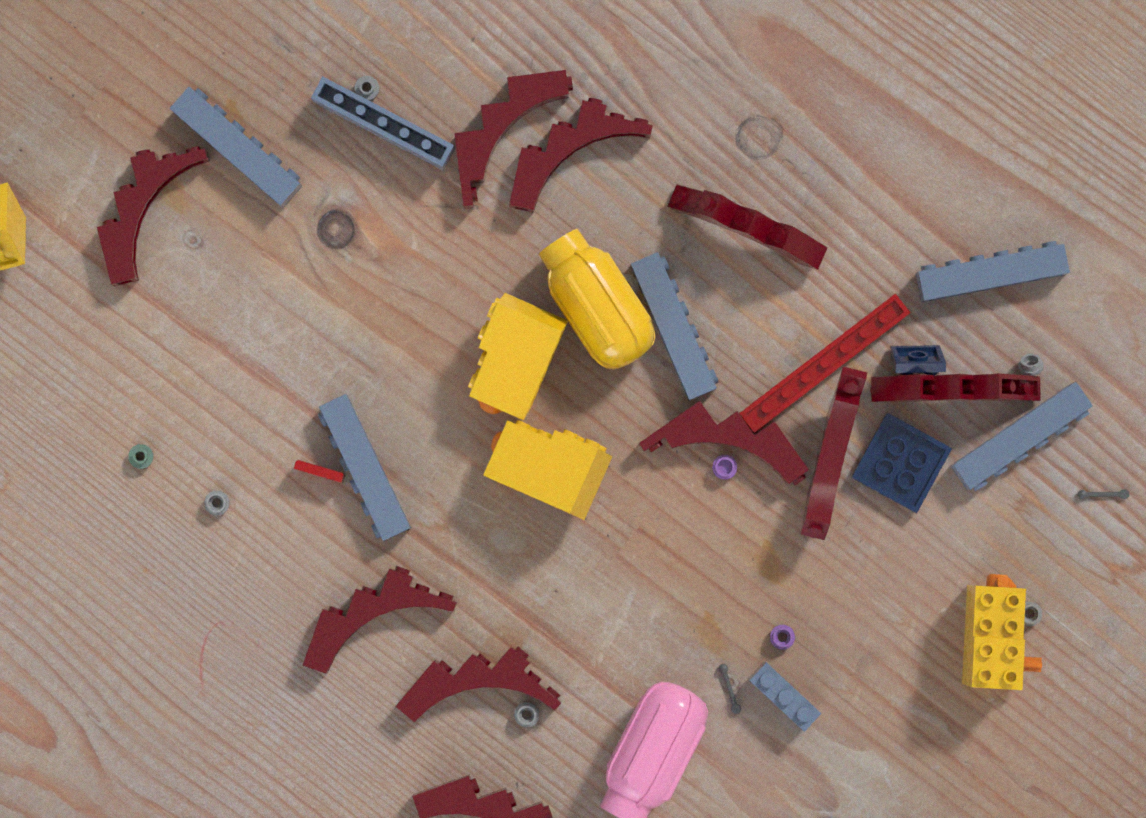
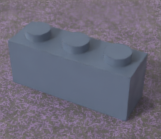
(784, 696)

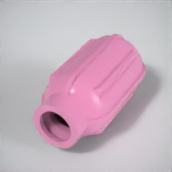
(654, 750)

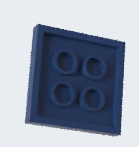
(901, 463)

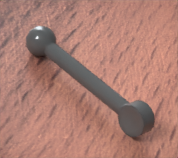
(1123, 494)
(735, 708)

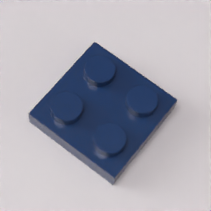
(918, 359)

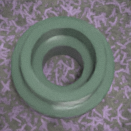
(148, 456)

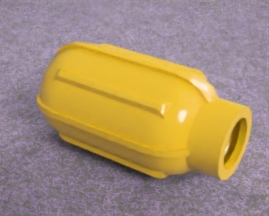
(597, 301)

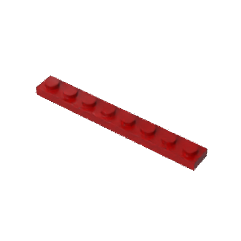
(824, 363)

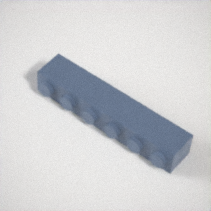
(383, 123)
(236, 147)
(993, 272)
(673, 326)
(1021, 436)
(364, 467)

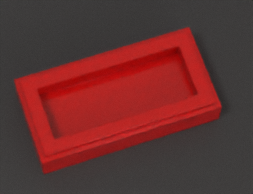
(319, 471)

